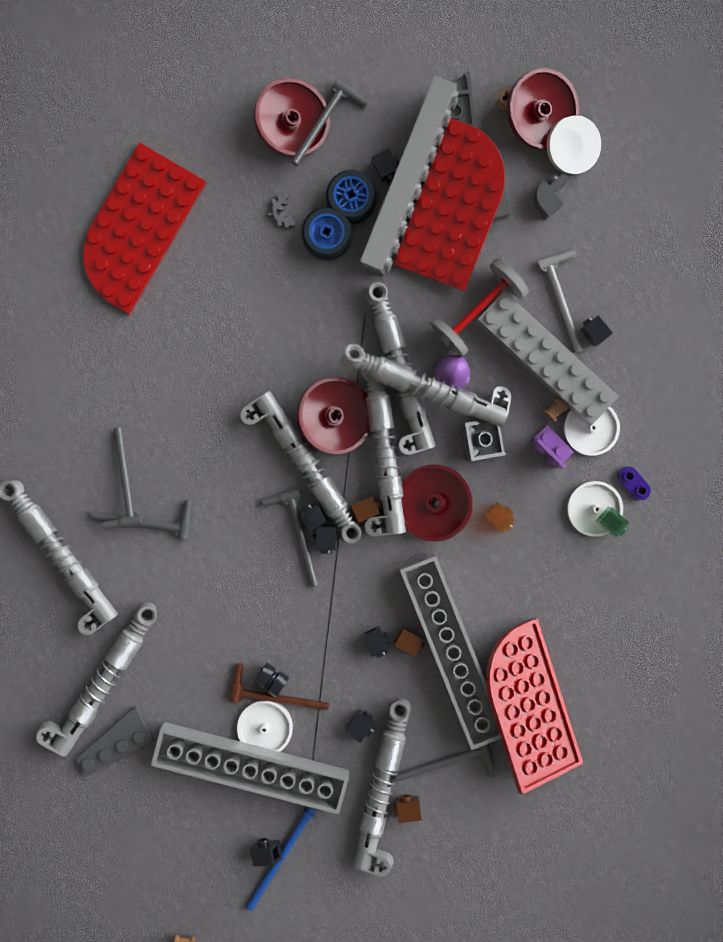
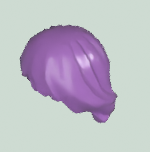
(453, 371)

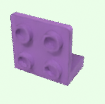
(552, 447)

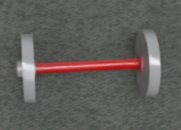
(508, 279)

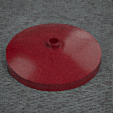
(286, 101)
(538, 103)
(350, 420)
(419, 494)

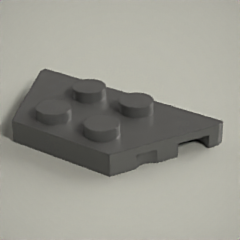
(464, 109)

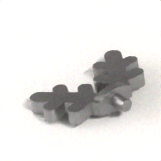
(281, 217)

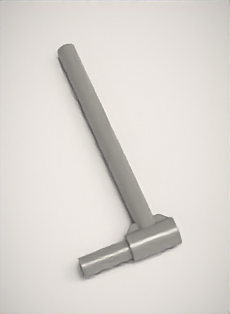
(549, 265)

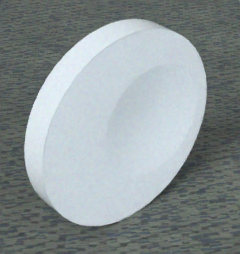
(573, 145)
(592, 439)
(588, 503)
(265, 725)

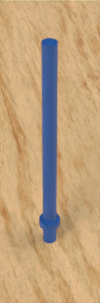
(307, 814)

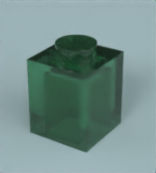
(613, 522)

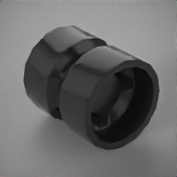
(271, 680)

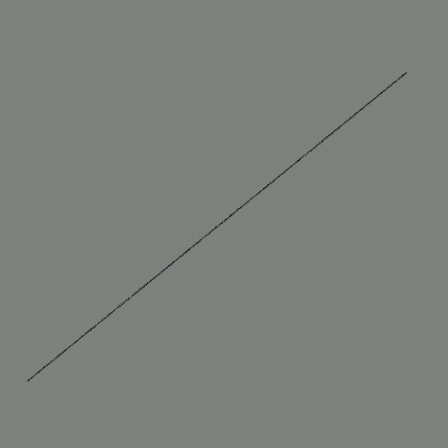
(335, 571)

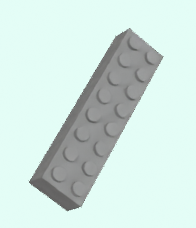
(547, 359)

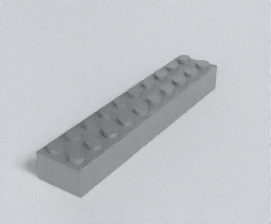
(409, 176)
(451, 649)
(250, 768)

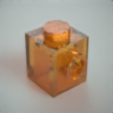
(500, 517)

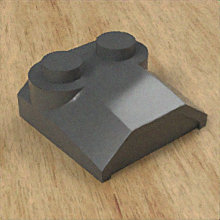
(481, 440)

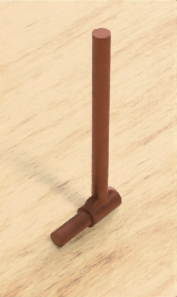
(237, 693)

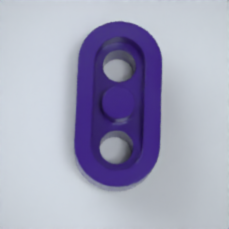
(634, 483)

